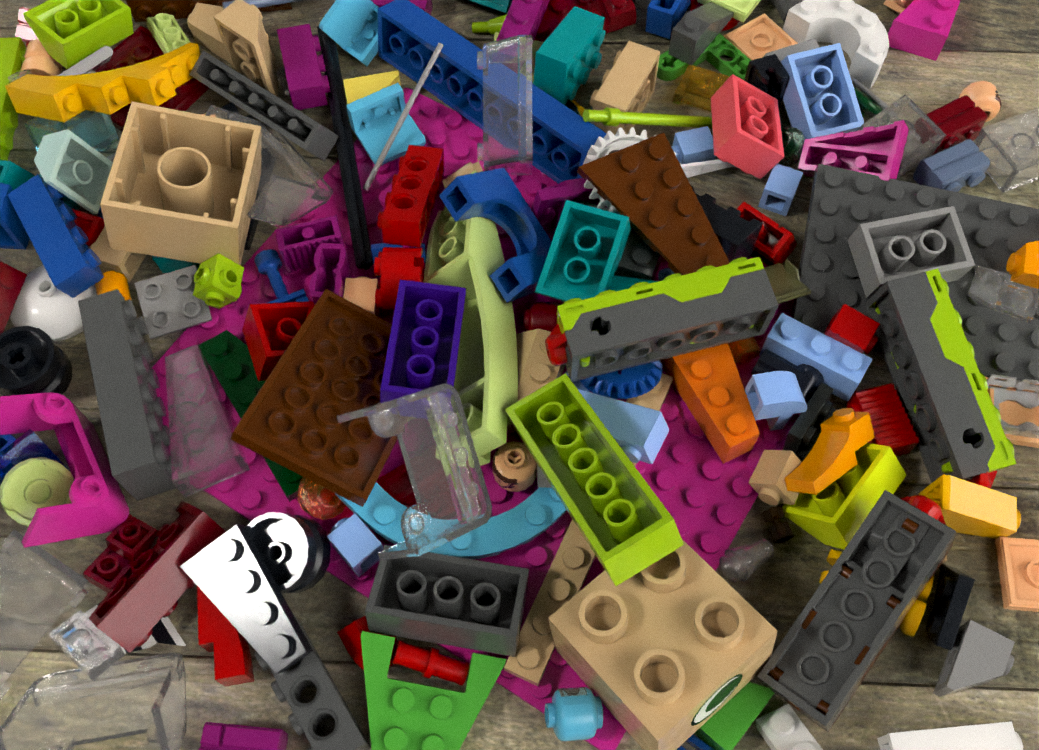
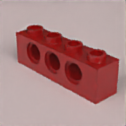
(412, 196)

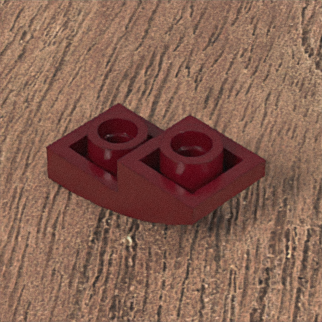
(123, 548)

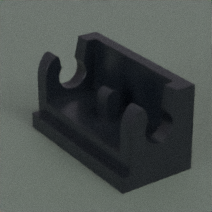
(768, 75)

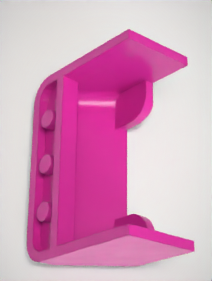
(95, 494)

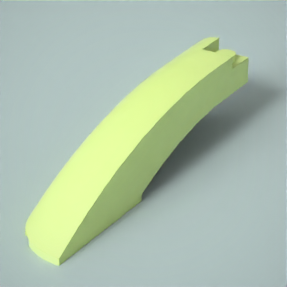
(487, 359)

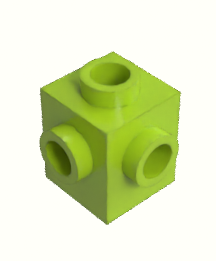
(218, 281)

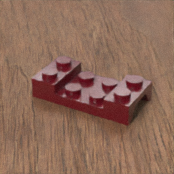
(616, 13)

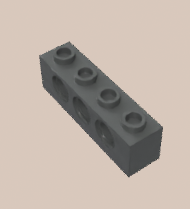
(326, 704)

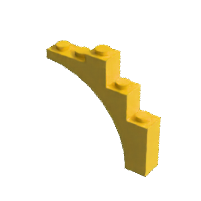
(105, 91)

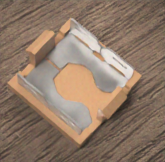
(1018, 408)

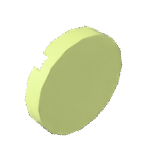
(34, 485)

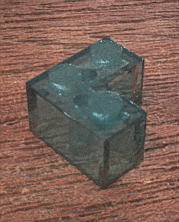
(90, 126)

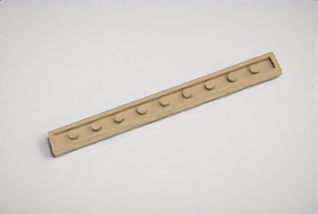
(563, 580)

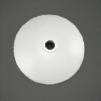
(47, 307)

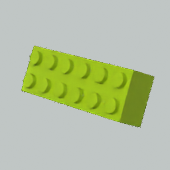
(595, 480)

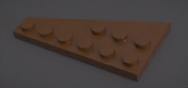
(660, 203)

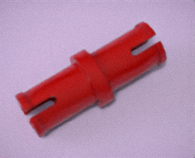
(430, 663)

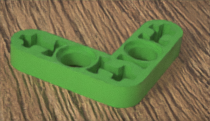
(718, 47)

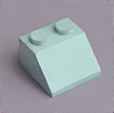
(73, 168)

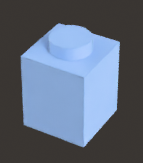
(694, 145)
(780, 189)
(355, 544)

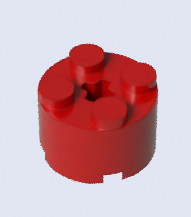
(396, 265)

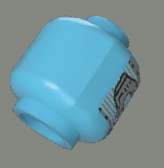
(574, 714)

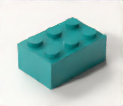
(569, 54)

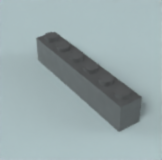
(264, 106)

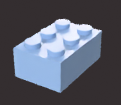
(821, 93)

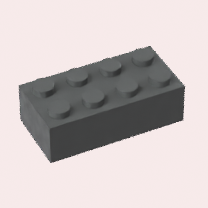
(449, 601)

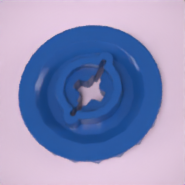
(629, 384)

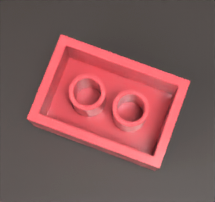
(746, 127)

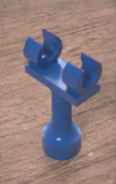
(269, 263)

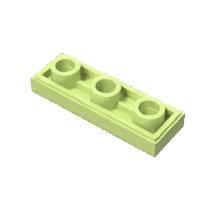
(166, 32)

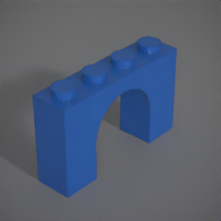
(496, 197)

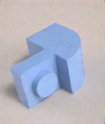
(775, 397)

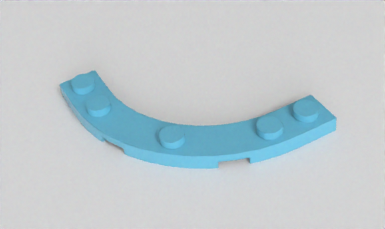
(499, 534)

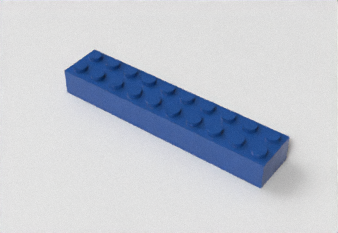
(407, 43)

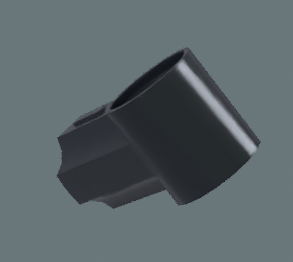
(807, 376)

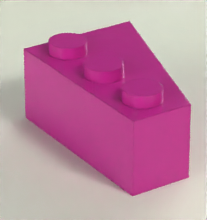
(923, 27)
(866, 151)

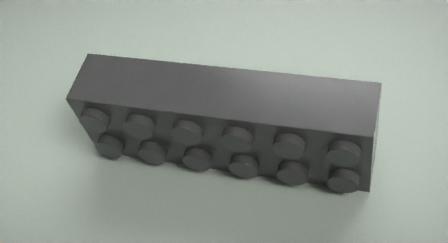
(127, 394)

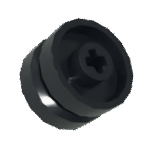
(32, 363)
(292, 549)

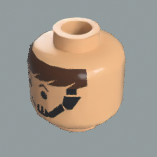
(985, 96)
(514, 467)

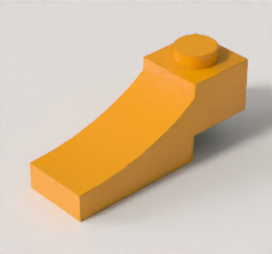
(833, 451)

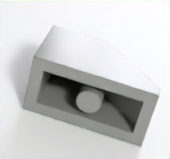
(975, 659)

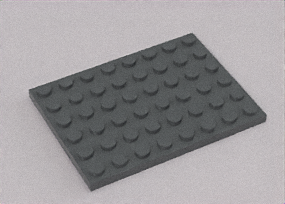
(992, 230)

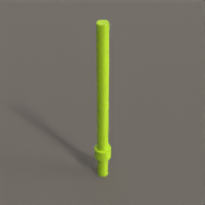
(614, 117)

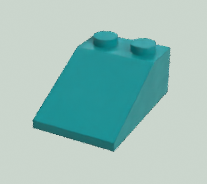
(583, 252)

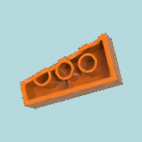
(715, 398)

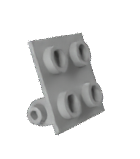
(170, 303)

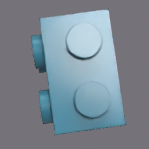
(353, 27)
(375, 118)

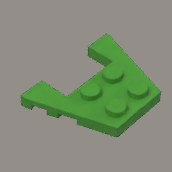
(416, 714)

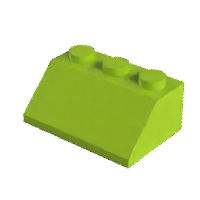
(79, 27)

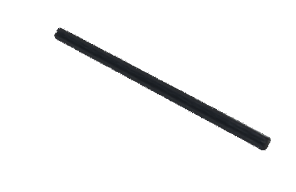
(346, 154)

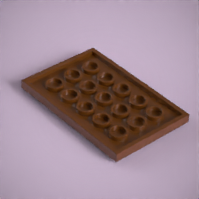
(324, 372)

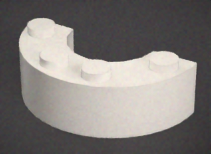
(843, 23)

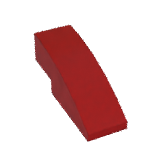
(230, 648)

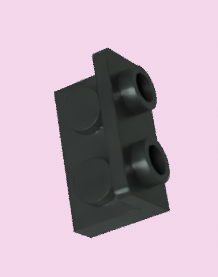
(807, 426)

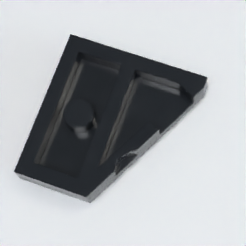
(949, 606)

